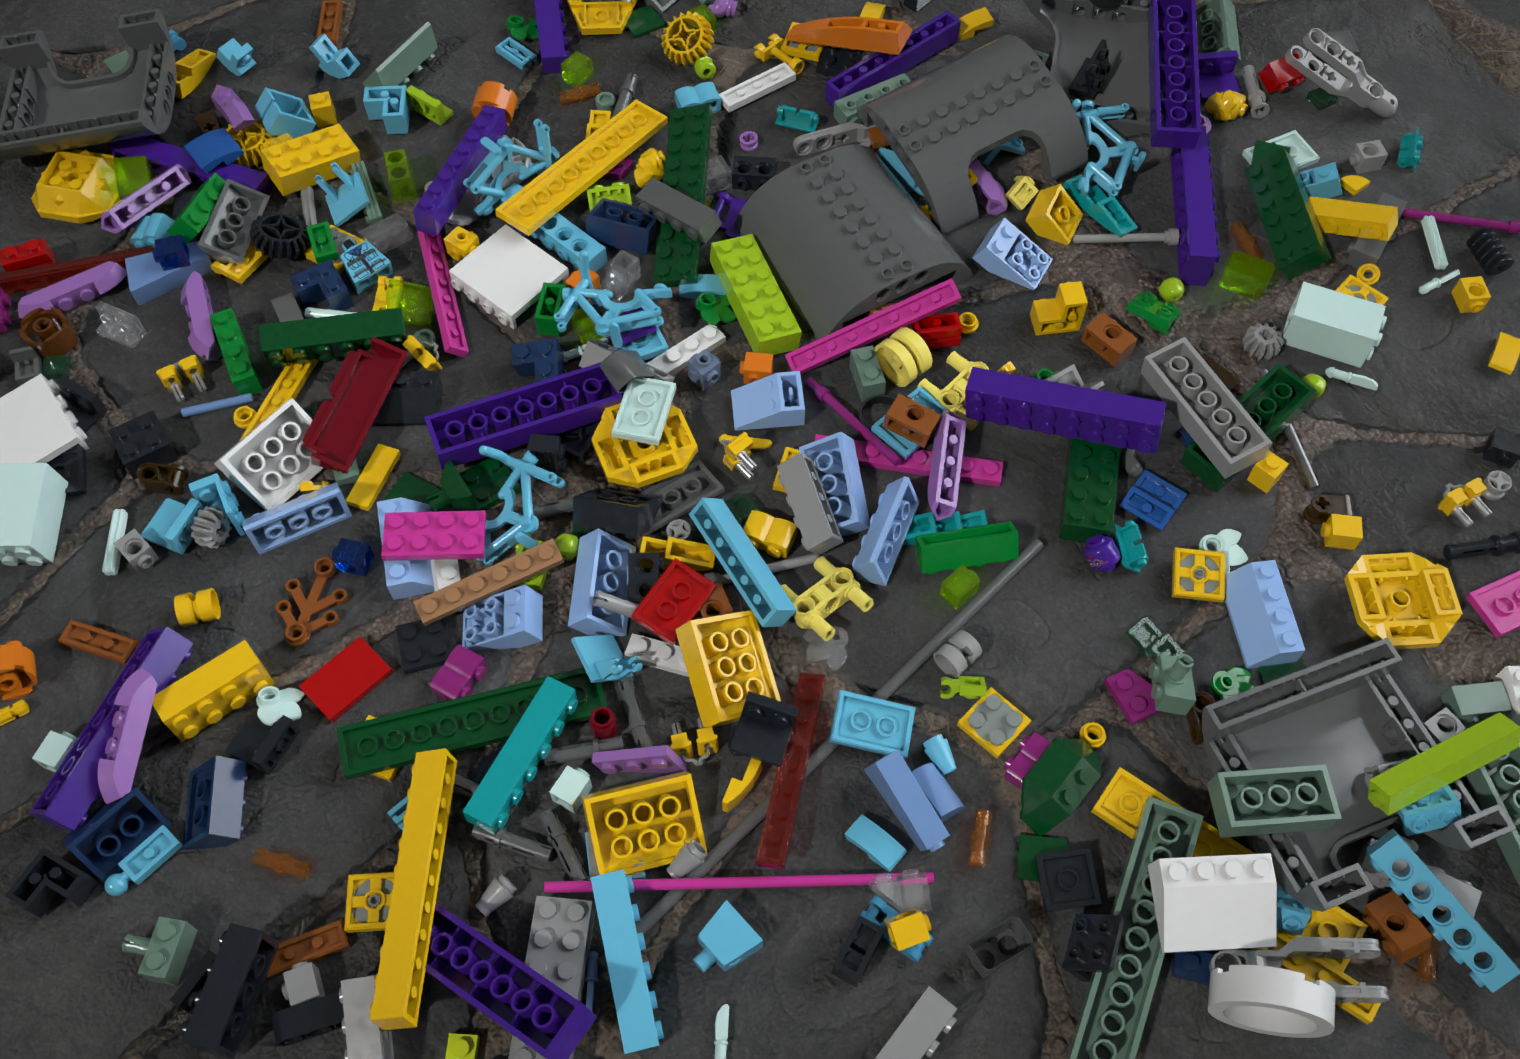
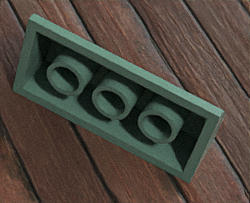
(1217, 27)
(405, 59)

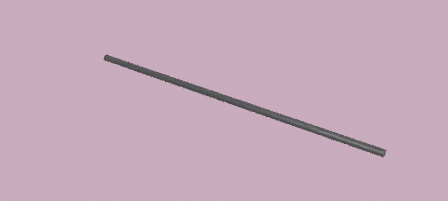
(827, 747)

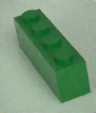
(198, 209)
(236, 352)
(966, 547)

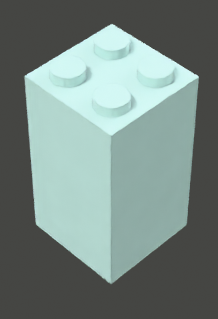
(1334, 324)
(30, 512)

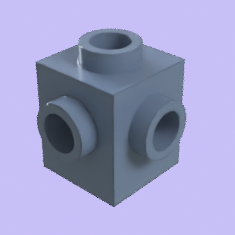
(704, 369)

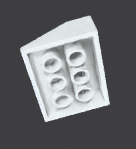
(272, 457)
(1215, 902)

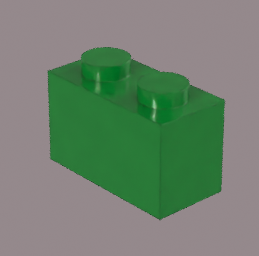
(549, 304)

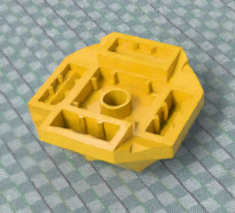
(76, 187)
(630, 464)
(1423, 593)

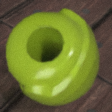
(705, 68)
(1171, 289)
(1316, 382)
(568, 546)

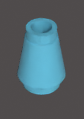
(940, 754)

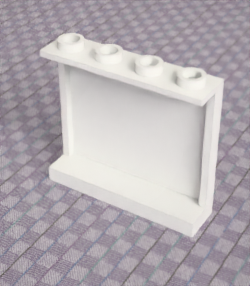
(506, 274)
(36, 423)

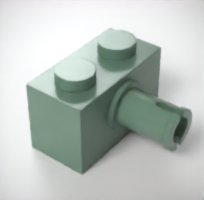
(1172, 683)
(163, 952)

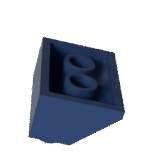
(622, 226)
(215, 804)
(115, 832)

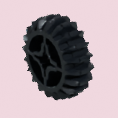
(280, 235)

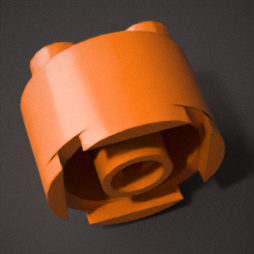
(495, 95)
(16, 671)

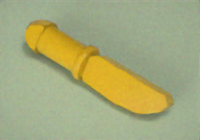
(757, 444)

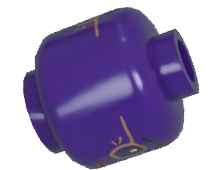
(1101, 553)

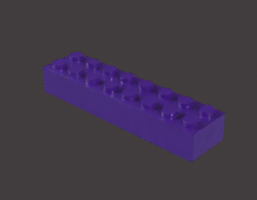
(1173, 74)
(1194, 212)
(1064, 410)
(512, 416)
(76, 780)
(505, 988)

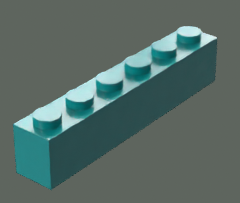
(520, 756)

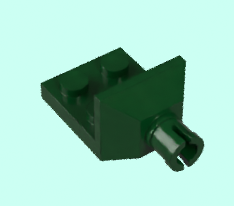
(472, 489)

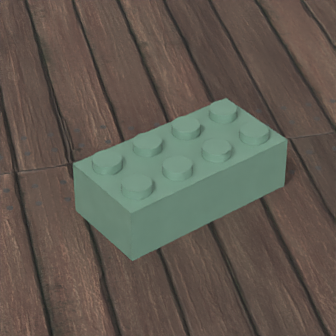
(1273, 801)

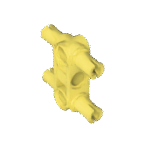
(955, 391)
(826, 597)

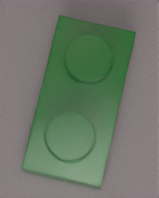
(322, 242)

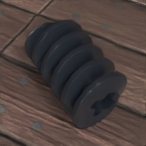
(1489, 251)

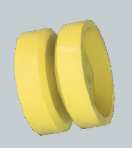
(903, 356)

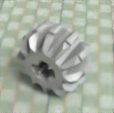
(1262, 341)
(211, 527)

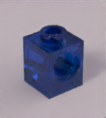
(171, 252)
(353, 557)

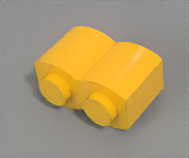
(770, 533)

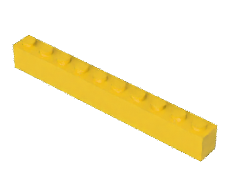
(414, 892)

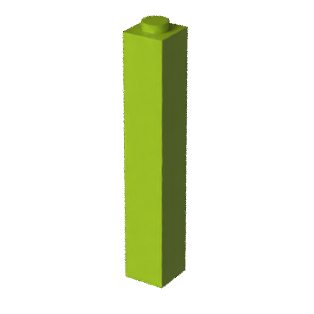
(1443, 763)

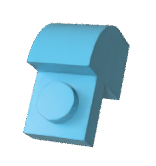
(236, 58)
(333, 61)

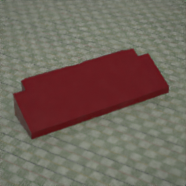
(357, 399)

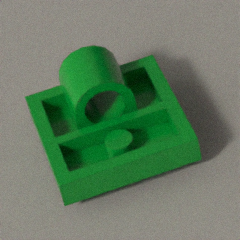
(1159, 314)

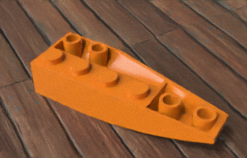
(854, 33)

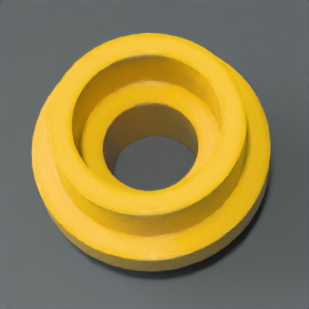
(1368, 268)
(971, 320)
(242, 413)
(1095, 729)

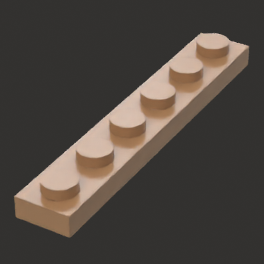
(488, 582)

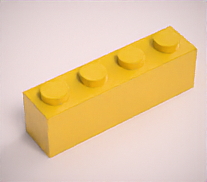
(1355, 218)

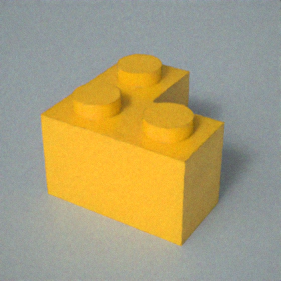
(1060, 313)

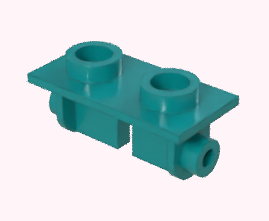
(802, 121)
(1409, 150)
(1132, 556)

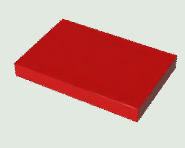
(673, 601)
(346, 679)

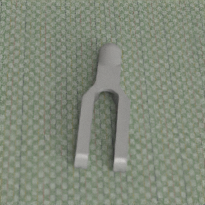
(1358, 84)
(835, 137)
(1314, 948)

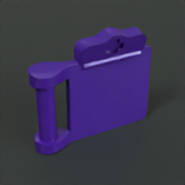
(735, 207)

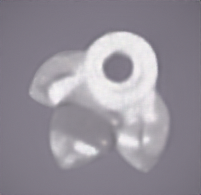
(831, 650)

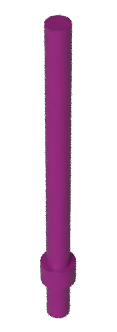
(1510, 227)
(824, 395)

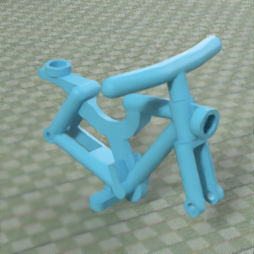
(1125, 149)
(501, 153)
(611, 323)
(525, 523)

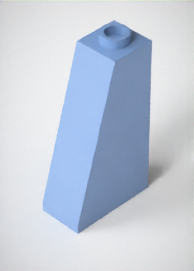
(149, 280)
(908, 801)

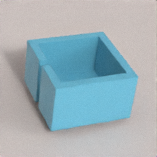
(284, 114)

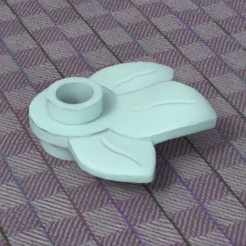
(1226, 542)
(276, 702)

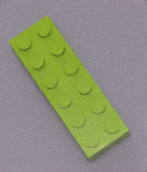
(755, 295)

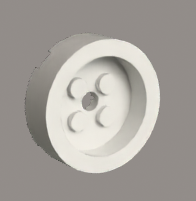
(1272, 1001)

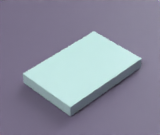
(1299, 151)
(644, 410)

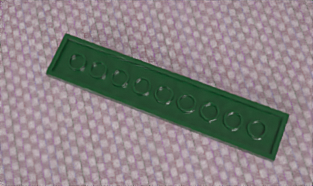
(686, 172)
(453, 724)

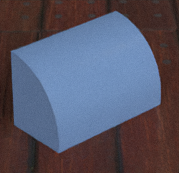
(938, 791)

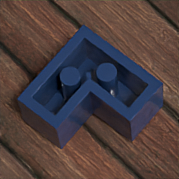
(322, 284)
(538, 358)

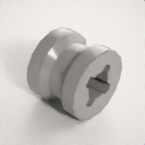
(1501, 482)
(677, 528)

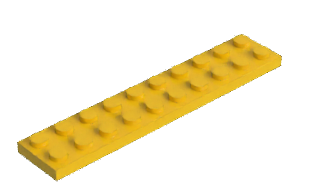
(581, 167)
(1121, 808)

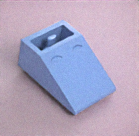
(1012, 255)
(769, 402)
(504, 620)

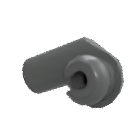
(1130, 463)

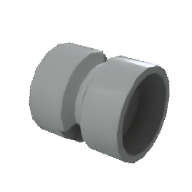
(959, 652)

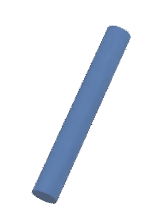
(216, 405)

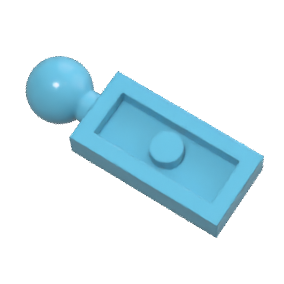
(143, 861)

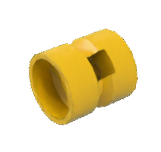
(197, 607)

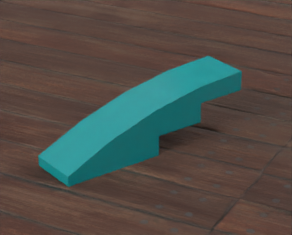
(1102, 209)
(928, 524)

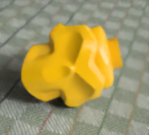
(1226, 105)
(649, 165)

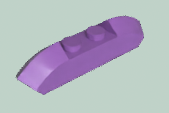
(231, 107)
(988, 190)
(145, 199)
(75, 289)
(198, 308)
(946, 465)
(130, 725)

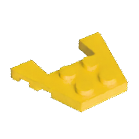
(601, 17)

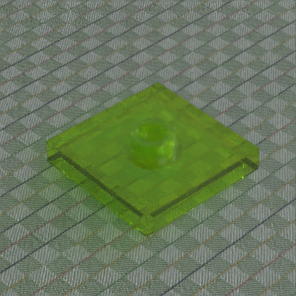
(413, 300)

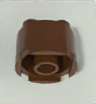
(48, 332)

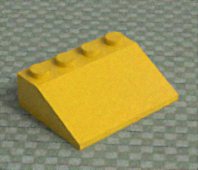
(725, 662)
(642, 823)

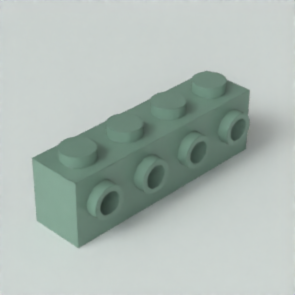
(846, 107)

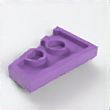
(640, 760)

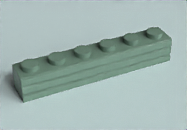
(372, 209)

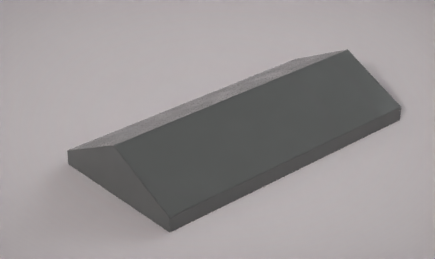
(230, 223)
(682, 493)

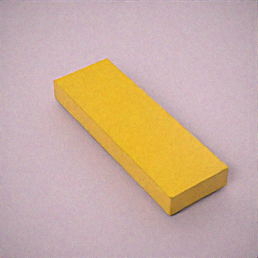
(373, 477)

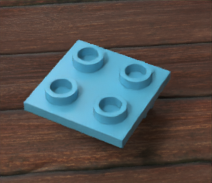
(346, 199)
(604, 658)

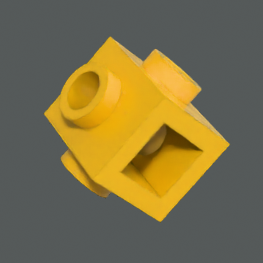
(461, 243)

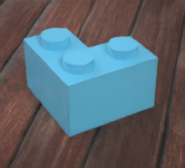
(390, 105)

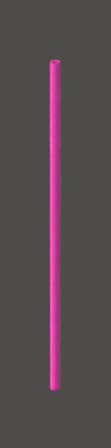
(728, 882)

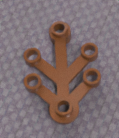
(311, 605)

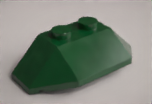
(1058, 783)

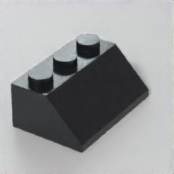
(411, 399)
(615, 512)

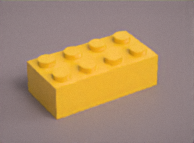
(299, 160)
(212, 691)

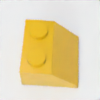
(1054, 215)

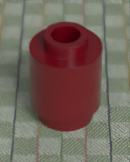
(603, 723)

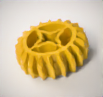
(677, 35)
(250, 140)

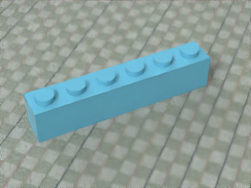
(742, 562)
(625, 963)

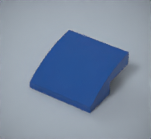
(214, 148)
(1153, 500)

